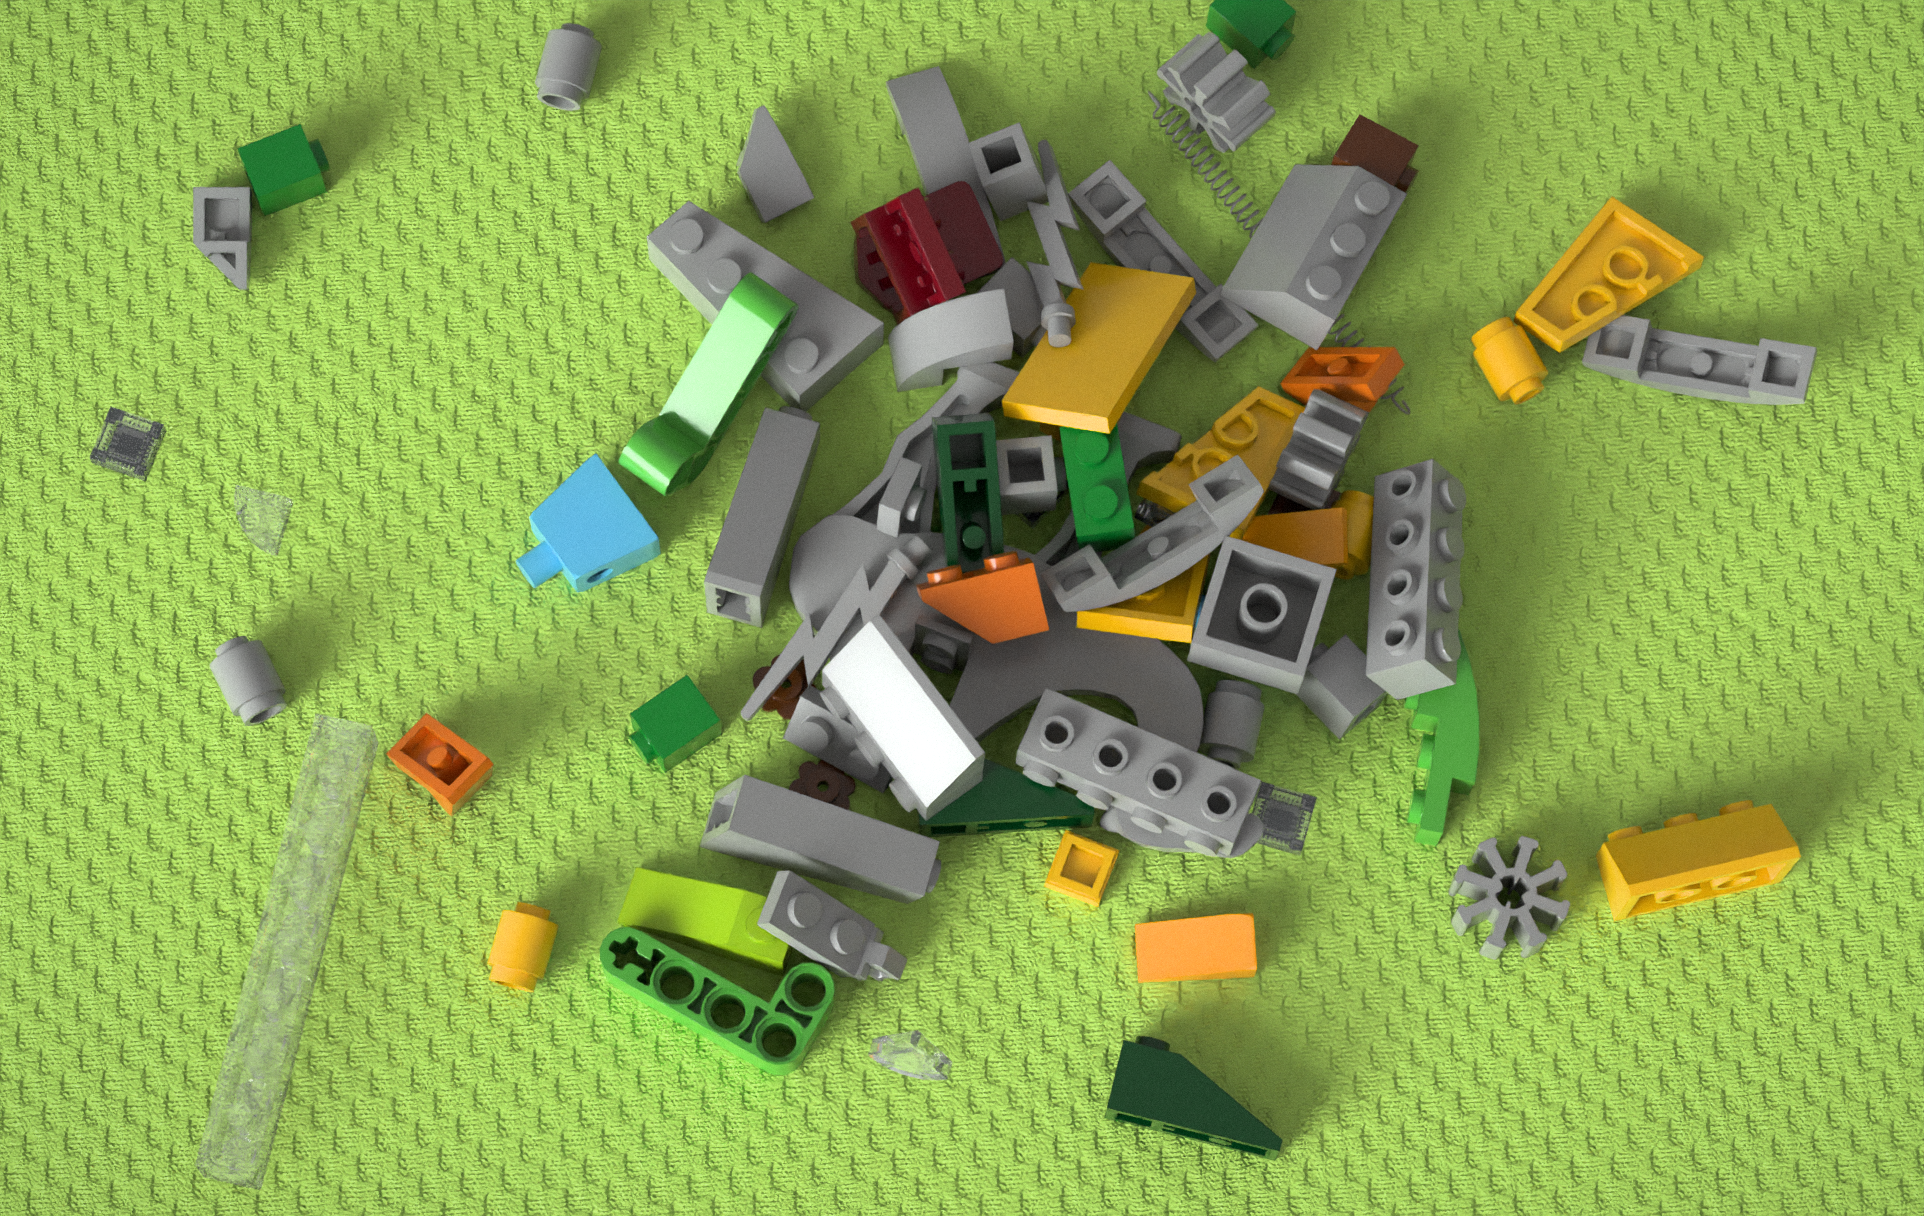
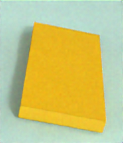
(1115, 340)

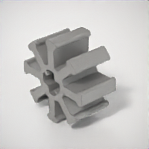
(1216, 92)
(1318, 450)
(1529, 908)

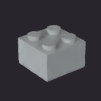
(1261, 615)

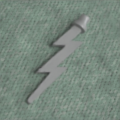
(1056, 313)
(854, 599)

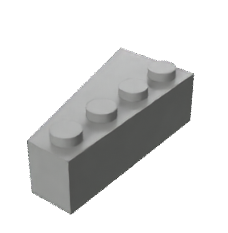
(824, 339)

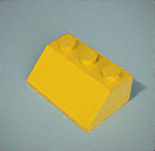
(1695, 859)

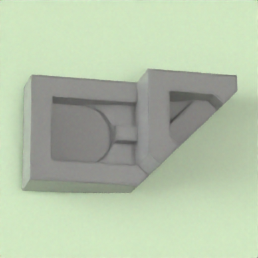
(770, 169)
(225, 230)

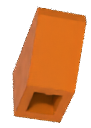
(992, 601)

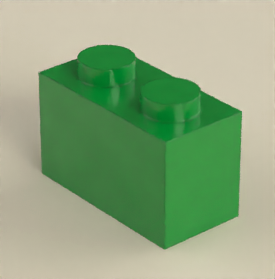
(1097, 488)

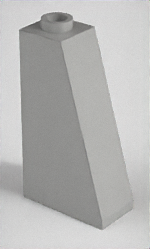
(761, 516)
(820, 841)

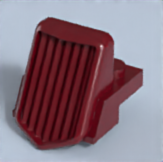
(923, 249)

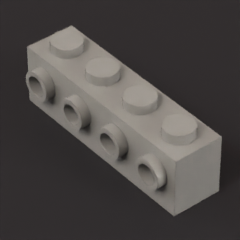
(1415, 580)
(1136, 773)

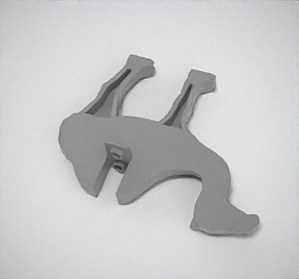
(1011, 674)

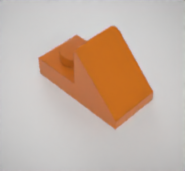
(1347, 373)
(441, 763)

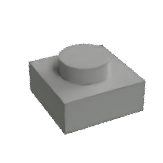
(902, 498)

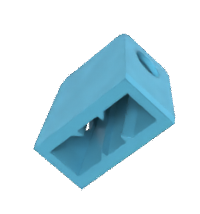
(588, 531)

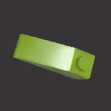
(704, 918)

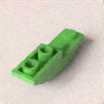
(1449, 753)

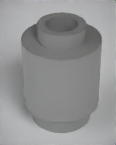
(567, 67)
(248, 680)
(1232, 723)

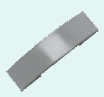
(937, 136)
(1135, 240)
(1701, 365)
(1163, 551)

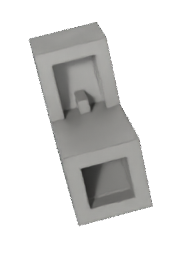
(950, 336)

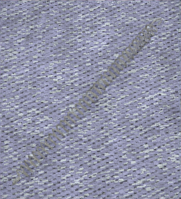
(1157, 103)

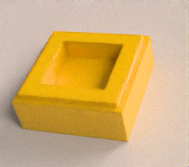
(1081, 868)

